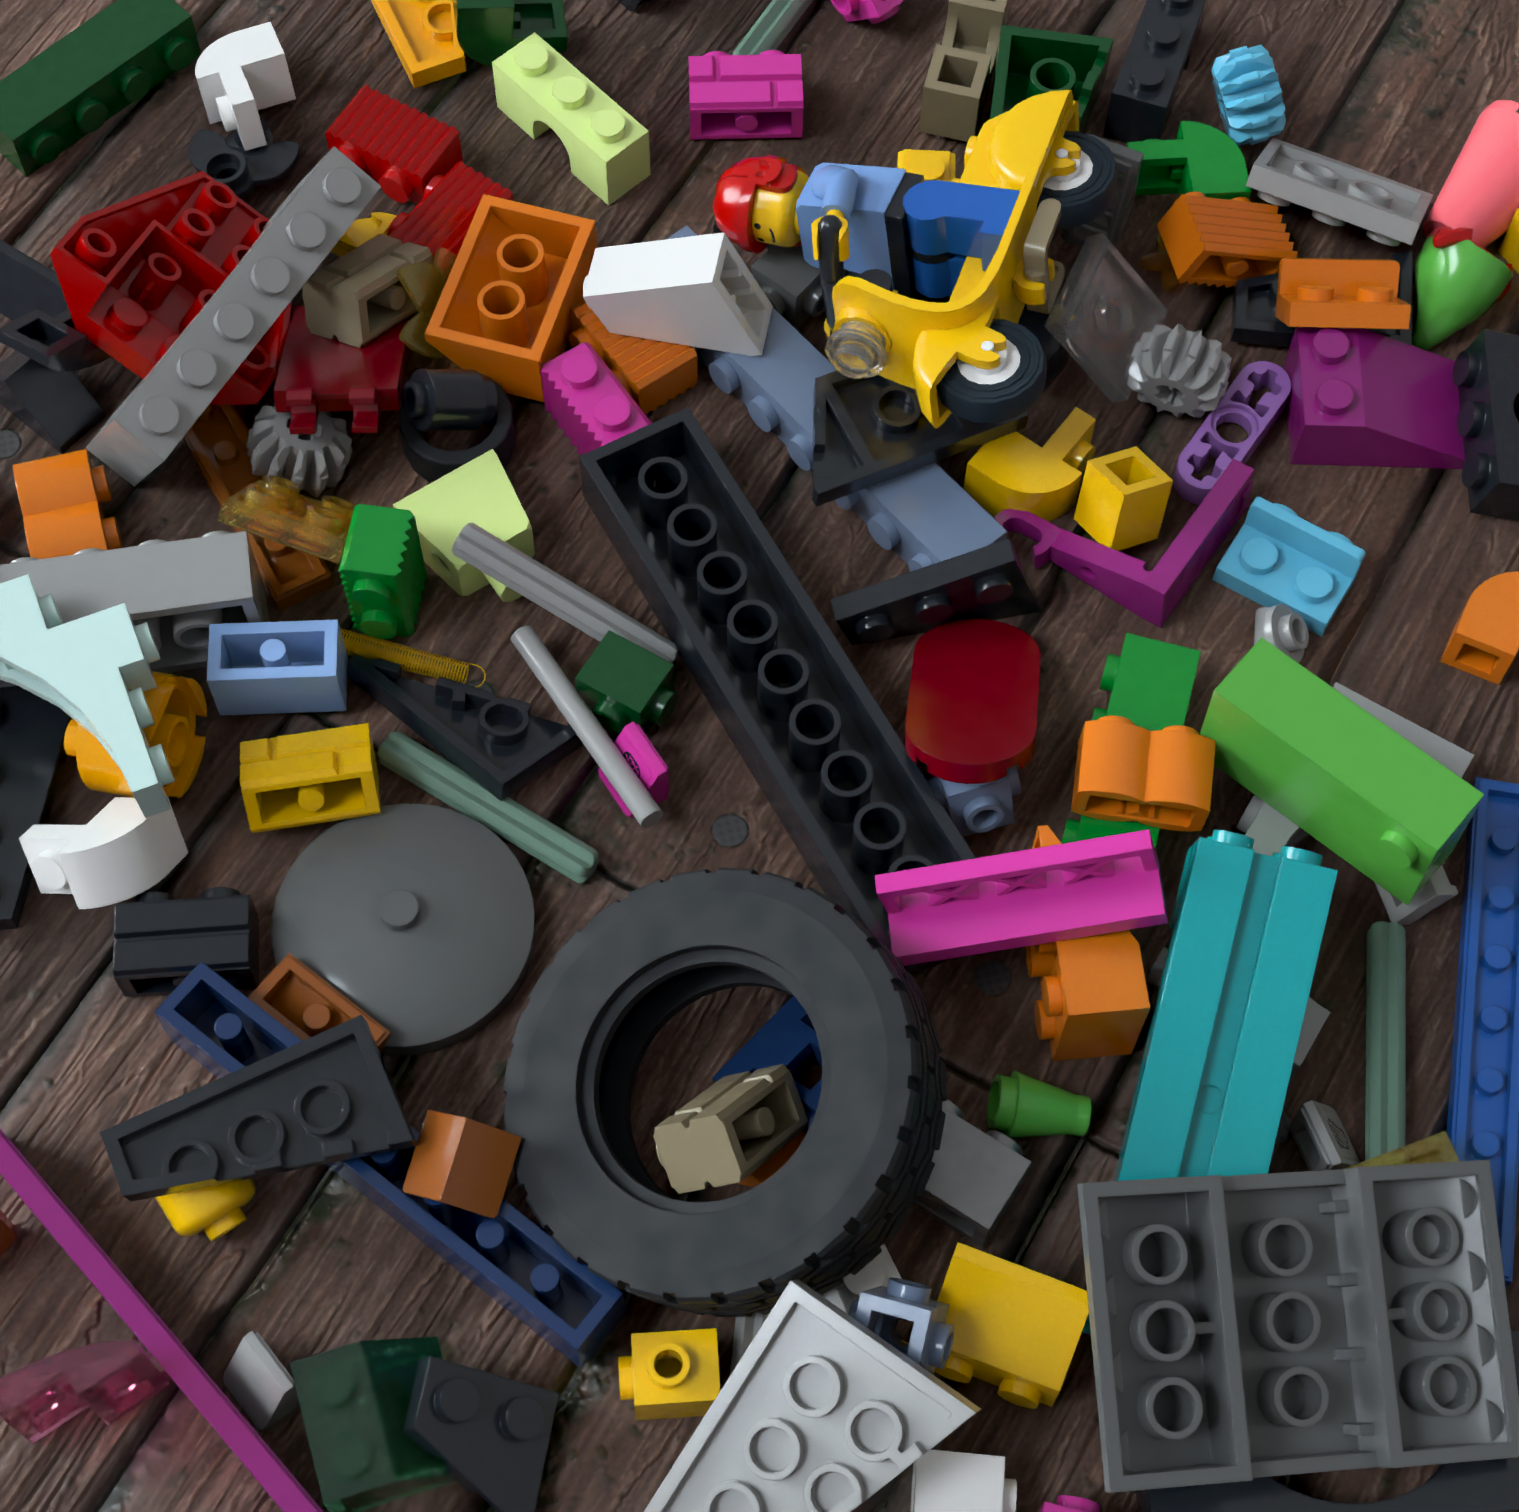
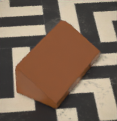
(308, 1003)

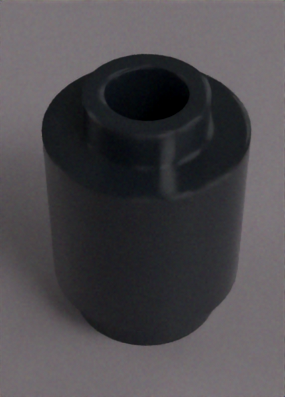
(449, 399)

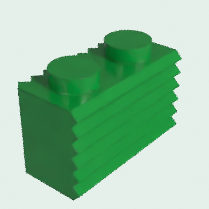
(383, 571)

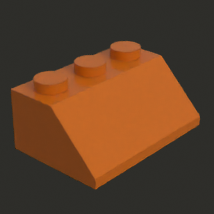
(513, 292)

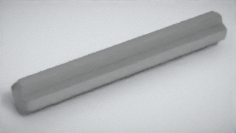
(554, 591)

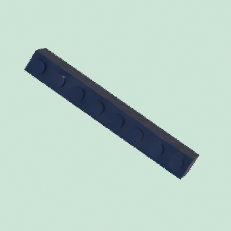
(499, 1254)

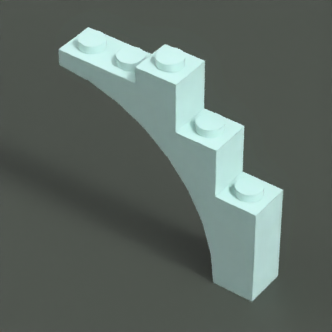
(91, 672)

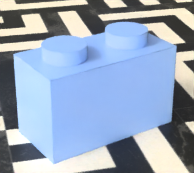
(277, 667)

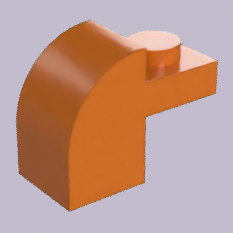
(1487, 630)

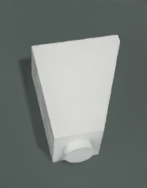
(680, 293)

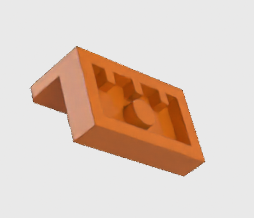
(1340, 294)

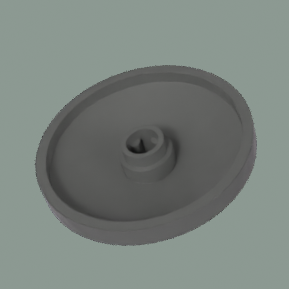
(411, 922)

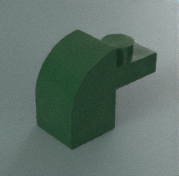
(495, 26)

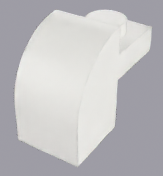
(241, 77)
(108, 857)

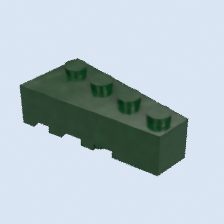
(1048, 61)

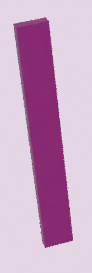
(153, 1332)

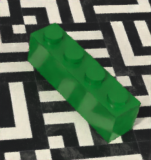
(1153, 690)

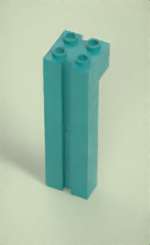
(1227, 1011)

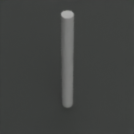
(587, 727)

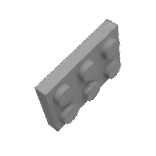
(1339, 192)

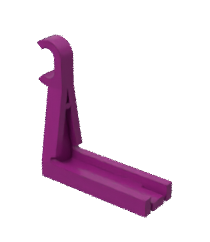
(1123, 577)

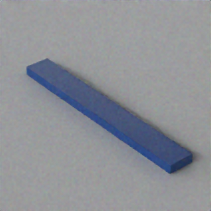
(1486, 1018)

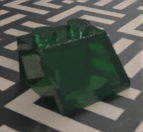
(355, 1422)

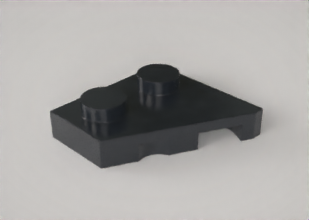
(483, 1429)

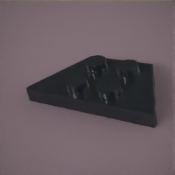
(877, 431)

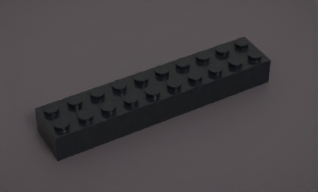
(768, 665)

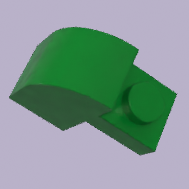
(1196, 161)

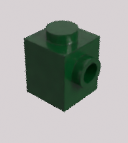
(627, 685)

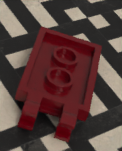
(334, 376)

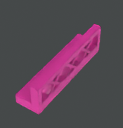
(1023, 898)

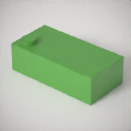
(1337, 771)

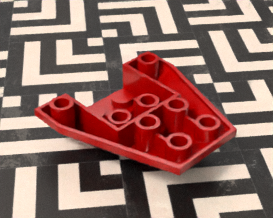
(152, 265)

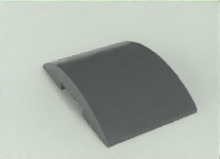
(1297, 1323)

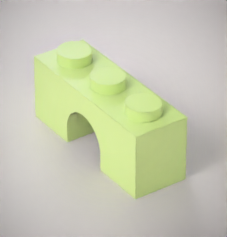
(546, 91)

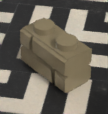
(361, 291)
(730, 1129)

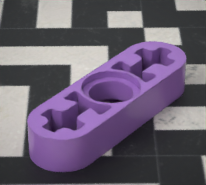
(1232, 409)

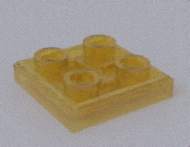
(283, 515)

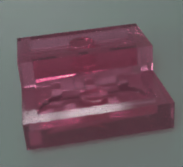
(101, 1376)

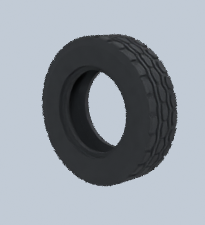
(602, 1010)

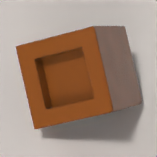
(461, 1163)

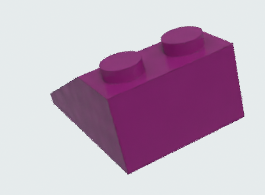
(1370, 402)

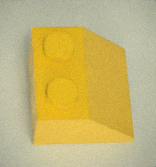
(1010, 1326)

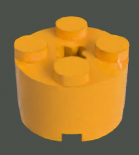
(174, 711)

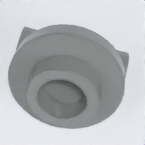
(1282, 629)

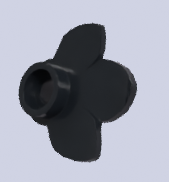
(241, 169)

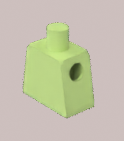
(470, 494)

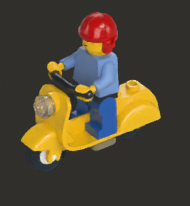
(962, 238)

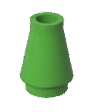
(1034, 1108)

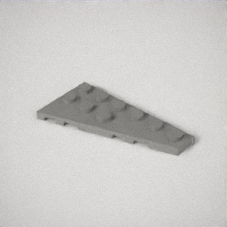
(811, 1418)

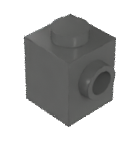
(790, 284)

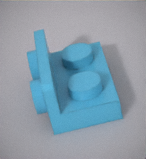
(1290, 563)

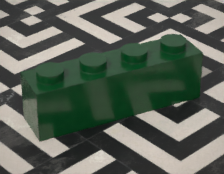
(91, 77)

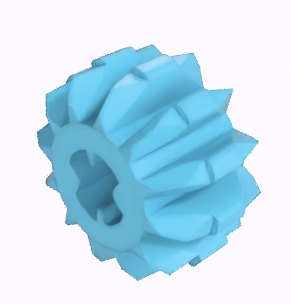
(1248, 95)

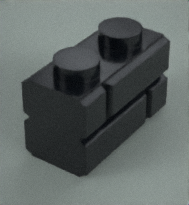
(167, 938)

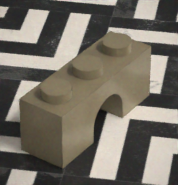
(962, 68)

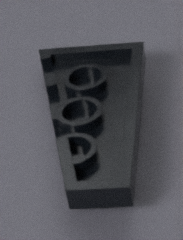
(29, 762)

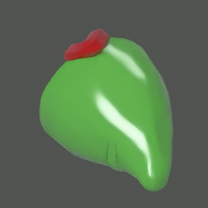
(1455, 285)

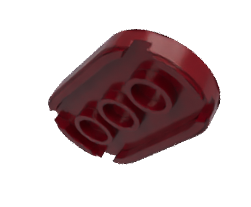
(973, 700)

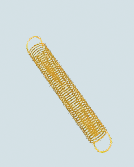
(375, 652)

